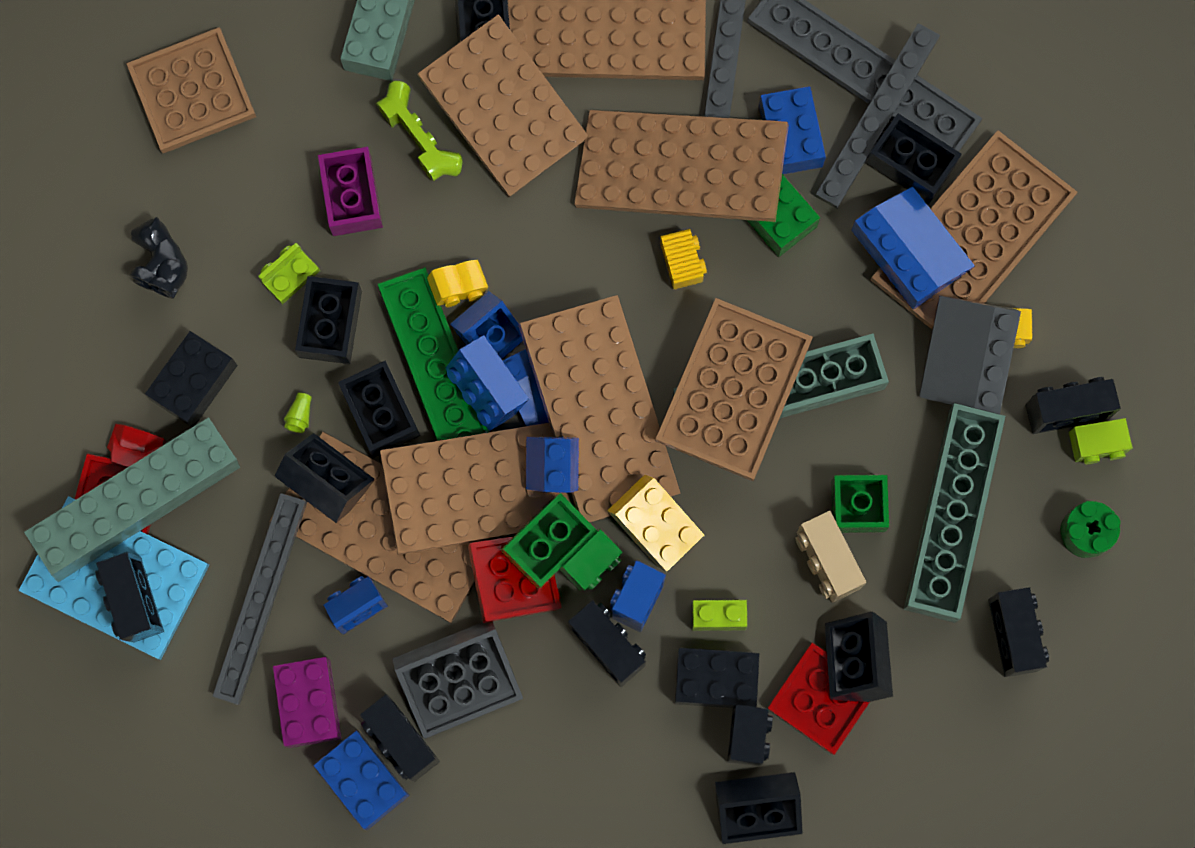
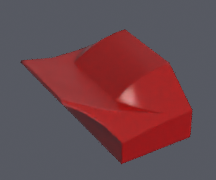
(131, 444)

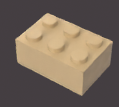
(830, 557)

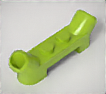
(432, 161)

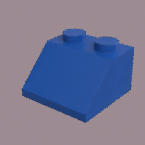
(493, 320)
(552, 464)
(354, 604)

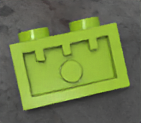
(288, 273)

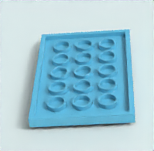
(170, 572)

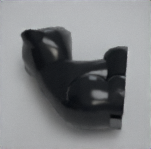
(167, 266)

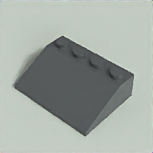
(970, 354)
(457, 678)

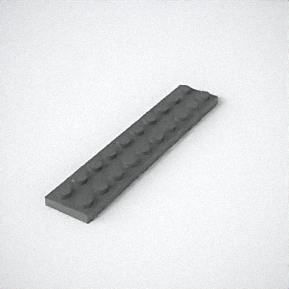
(860, 66)

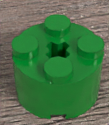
(1104, 525)

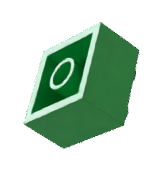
(860, 503)
(591, 561)

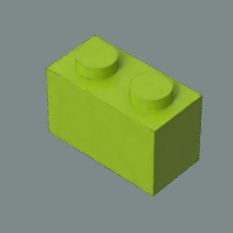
(1100, 441)
(719, 615)

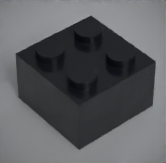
(748, 735)

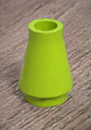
(298, 415)

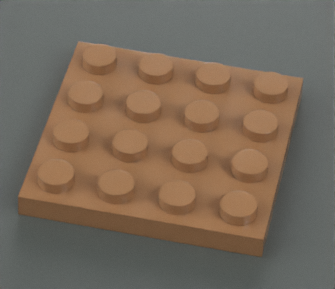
(191, 90)

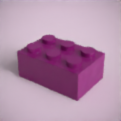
(350, 191)
(307, 702)

